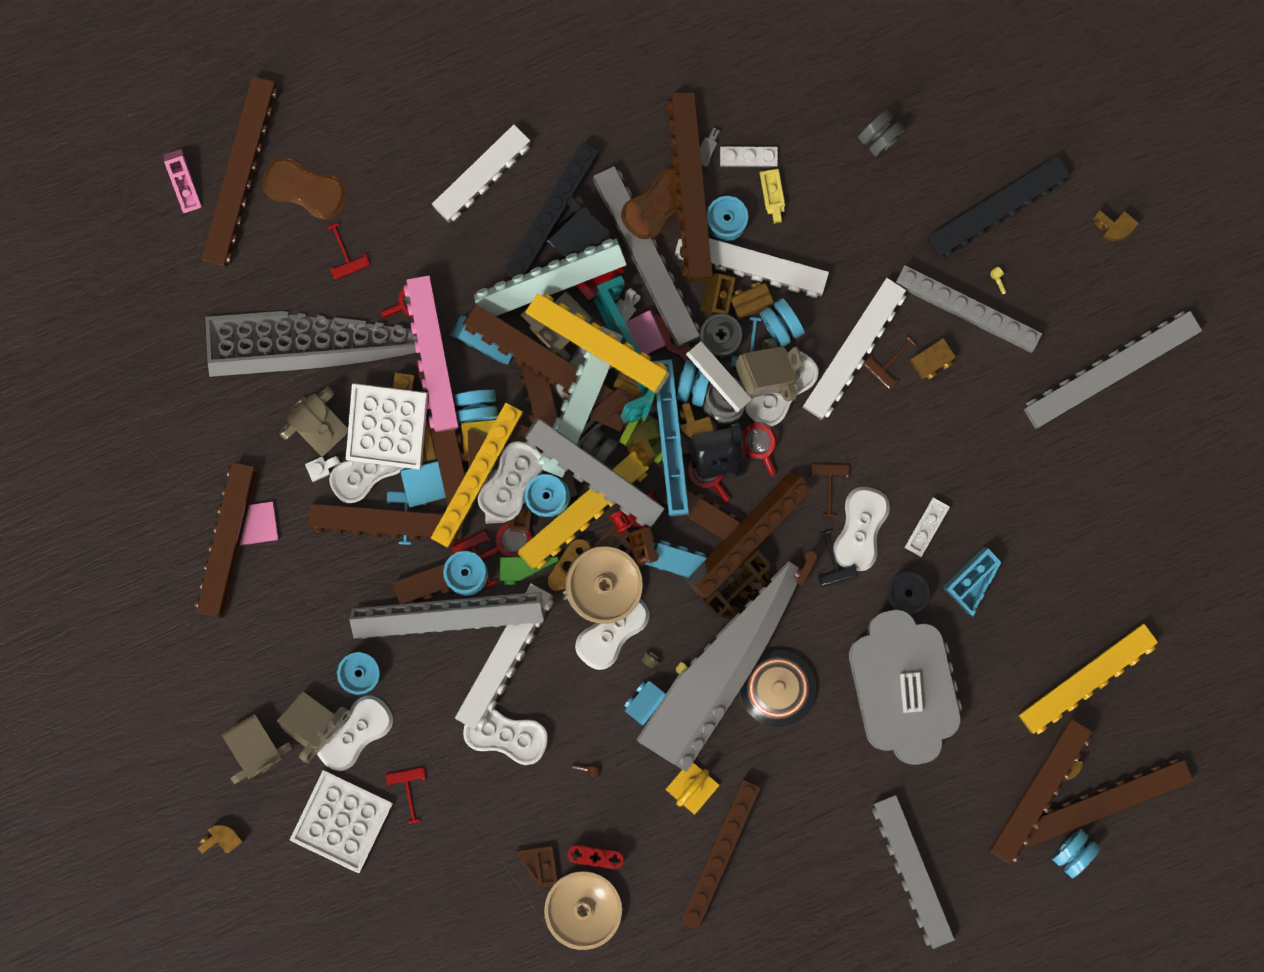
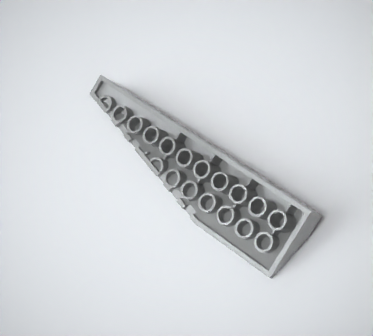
(297, 342)

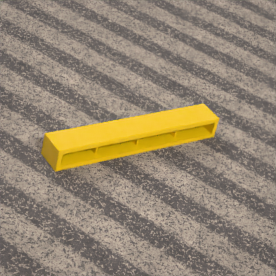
(598, 343)
(477, 475)
(576, 517)
(1088, 678)

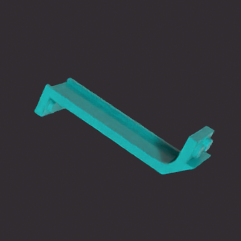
(611, 316)

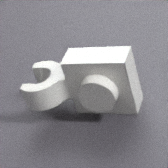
(626, 307)
(320, 468)

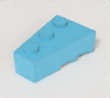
(475, 341)
(676, 560)
(972, 580)

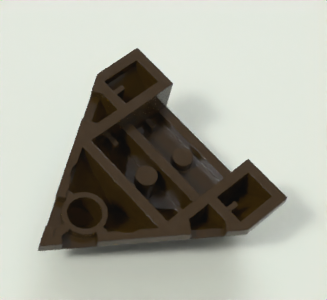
(740, 587)

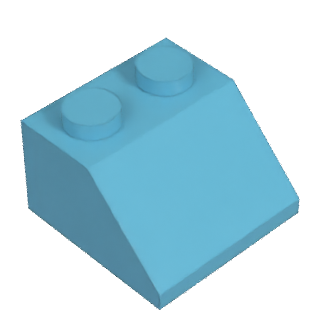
(645, 702)

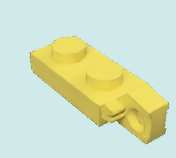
(773, 193)

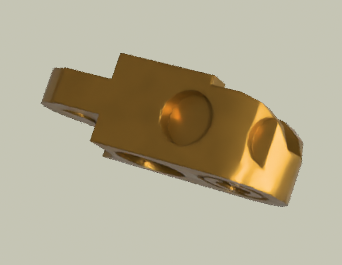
(558, 576)

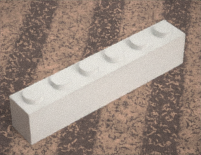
(481, 174)

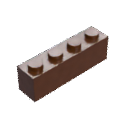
(709, 515)
(422, 585)

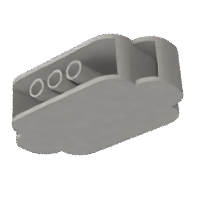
(877, 660)

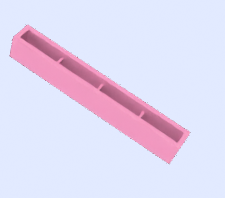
(431, 353)

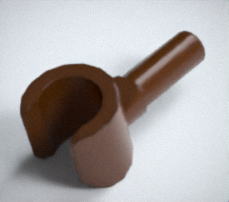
(593, 771)

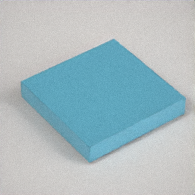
(423, 484)

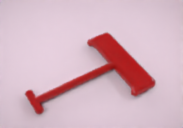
(350, 266)
(471, 543)
(406, 776)

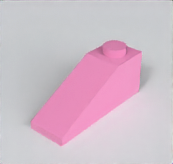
(182, 180)

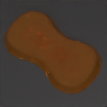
(316, 193)
(648, 212)

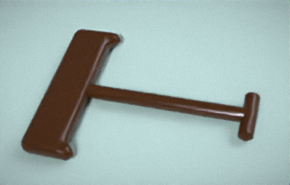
(879, 372)
(830, 469)

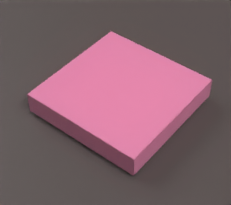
(646, 333)
(260, 524)

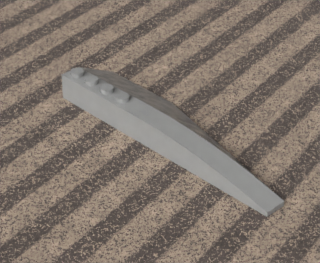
(714, 679)

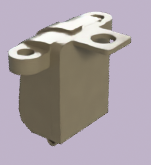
(550, 338)
(769, 371)
(315, 422)
(311, 724)
(252, 748)

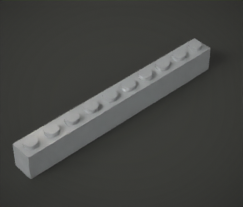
(648, 262)
(1112, 370)
(447, 615)

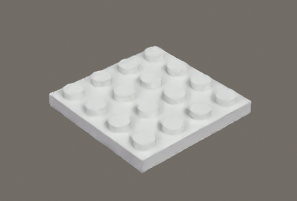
(386, 426)
(341, 821)

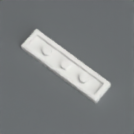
(719, 376)

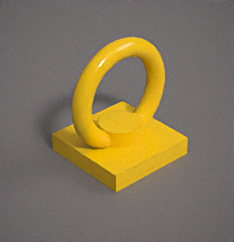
(692, 788)

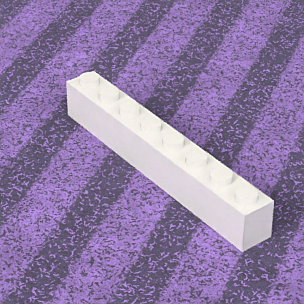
(765, 267)
(854, 348)
(498, 669)

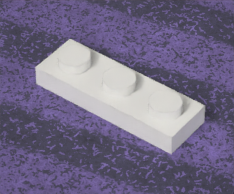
(748, 156)
(927, 527)

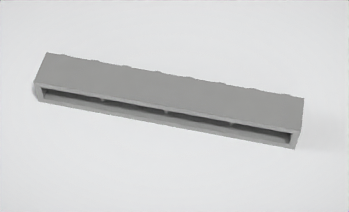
(968, 309)
(594, 472)
(913, 871)

